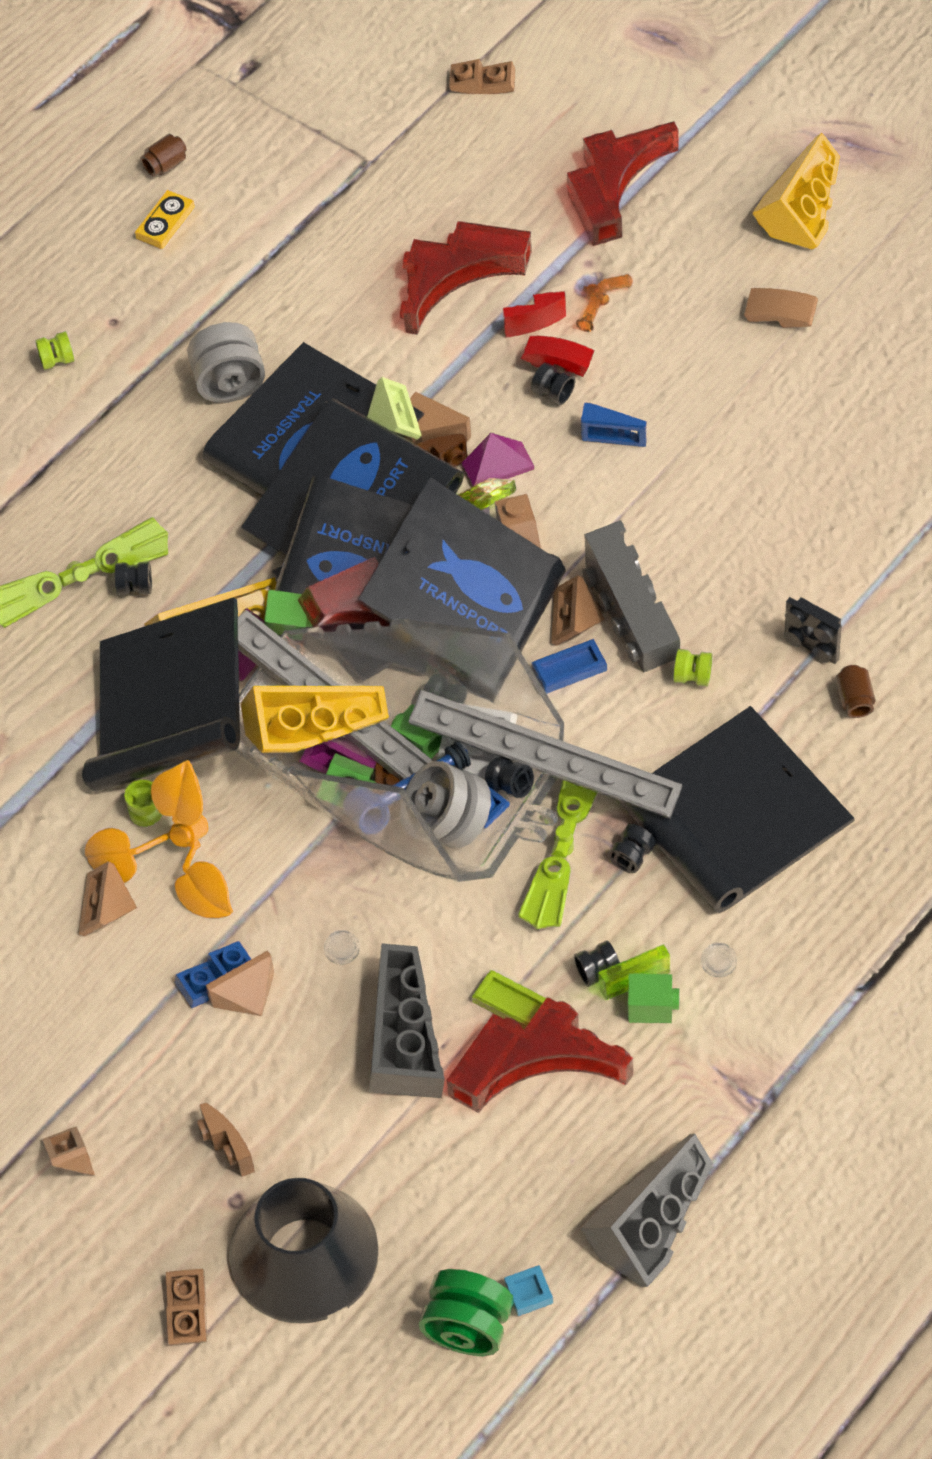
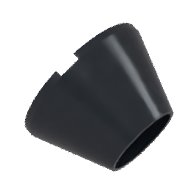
(311, 1281)

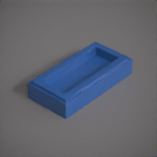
(569, 666)

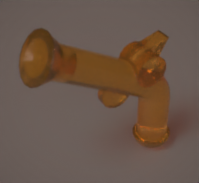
(597, 296)

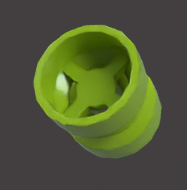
(61, 347)
(685, 667)
(140, 803)

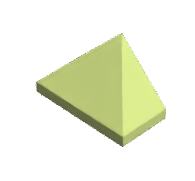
(393, 409)

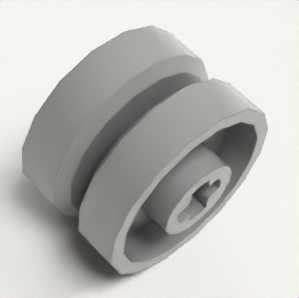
(226, 362)
(451, 802)

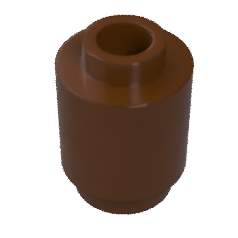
(163, 155)
(855, 691)

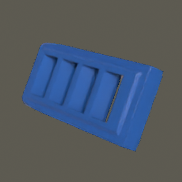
(612, 427)

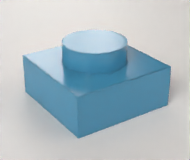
(529, 1290)

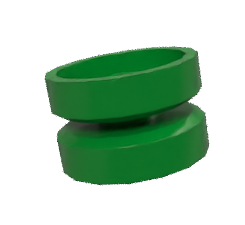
(466, 1312)

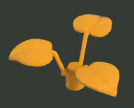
(175, 795)

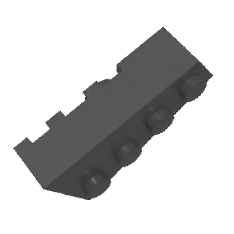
(629, 598)
(403, 1037)

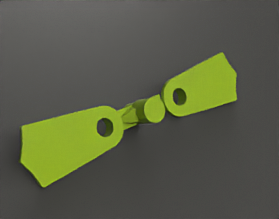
(136, 545)
(548, 891)

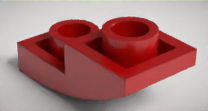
(525, 319)
(558, 351)

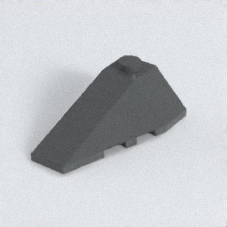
(643, 1218)

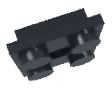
(813, 629)

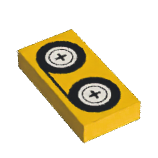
(164, 219)

